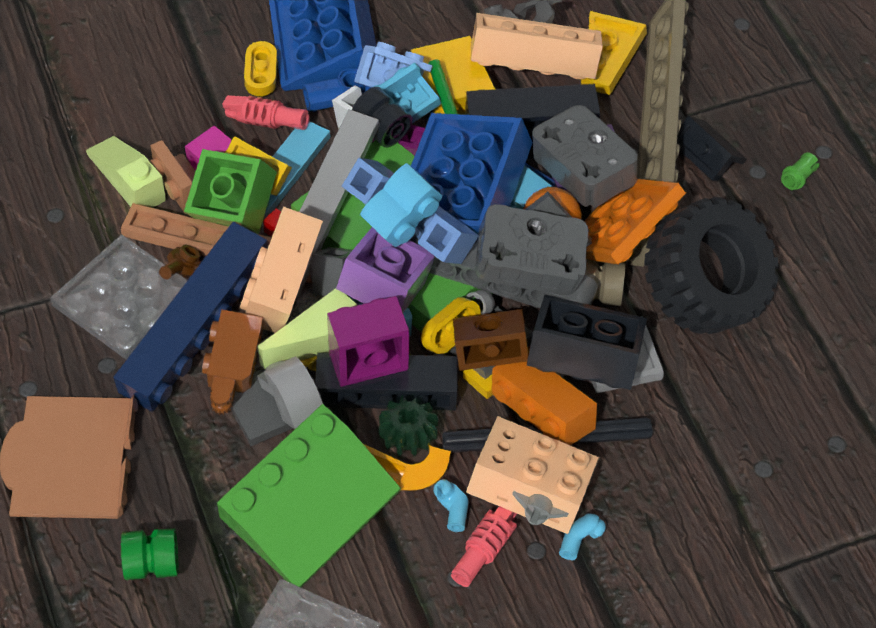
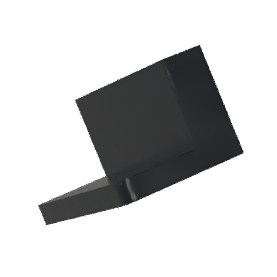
(707, 148)

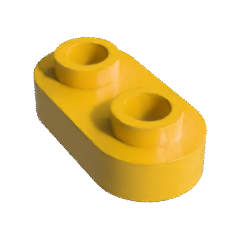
(260, 68)
(439, 331)

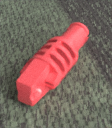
(264, 112)
(484, 544)

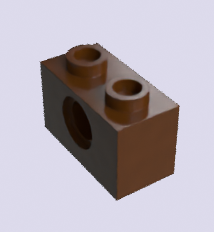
(490, 339)

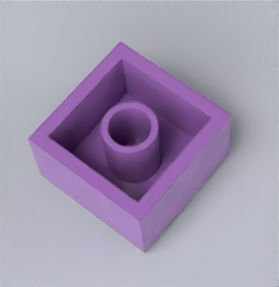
(385, 271)

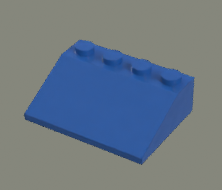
(319, 38)
(472, 162)

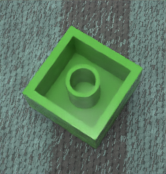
(230, 190)

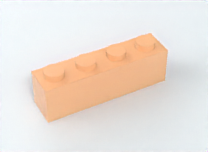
(536, 46)

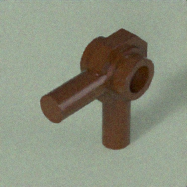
(181, 261)

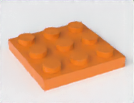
(629, 218)

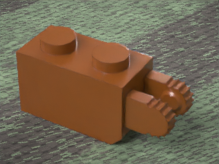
(233, 357)

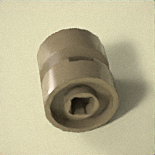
(609, 281)

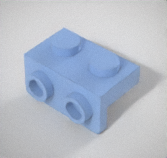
(381, 63)

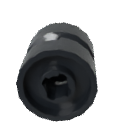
(392, 117)

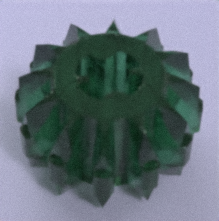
(408, 425)

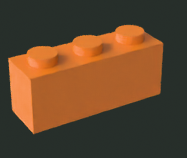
(545, 401)

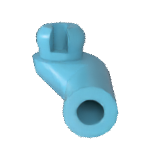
(455, 502)
(584, 526)

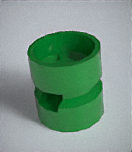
(149, 554)

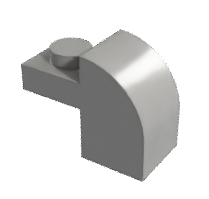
(292, 390)

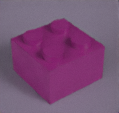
(368, 340)

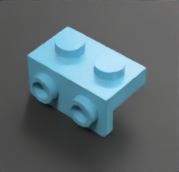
(411, 91)

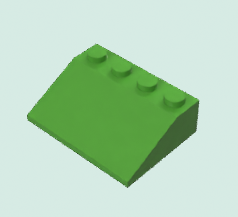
(308, 497)

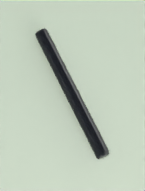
(605, 432)

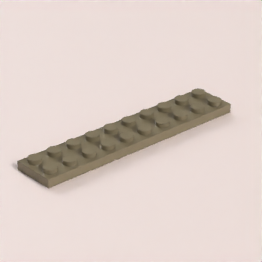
(661, 101)

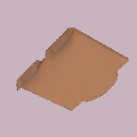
(69, 457)

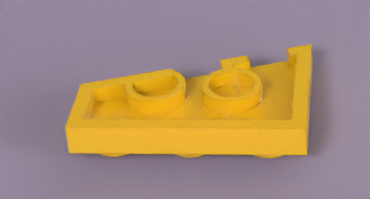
(619, 43)

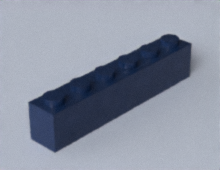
(187, 320)

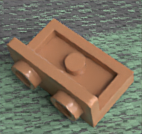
(175, 171)

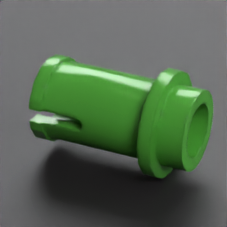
(795, 176)

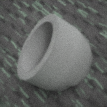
(484, 300)

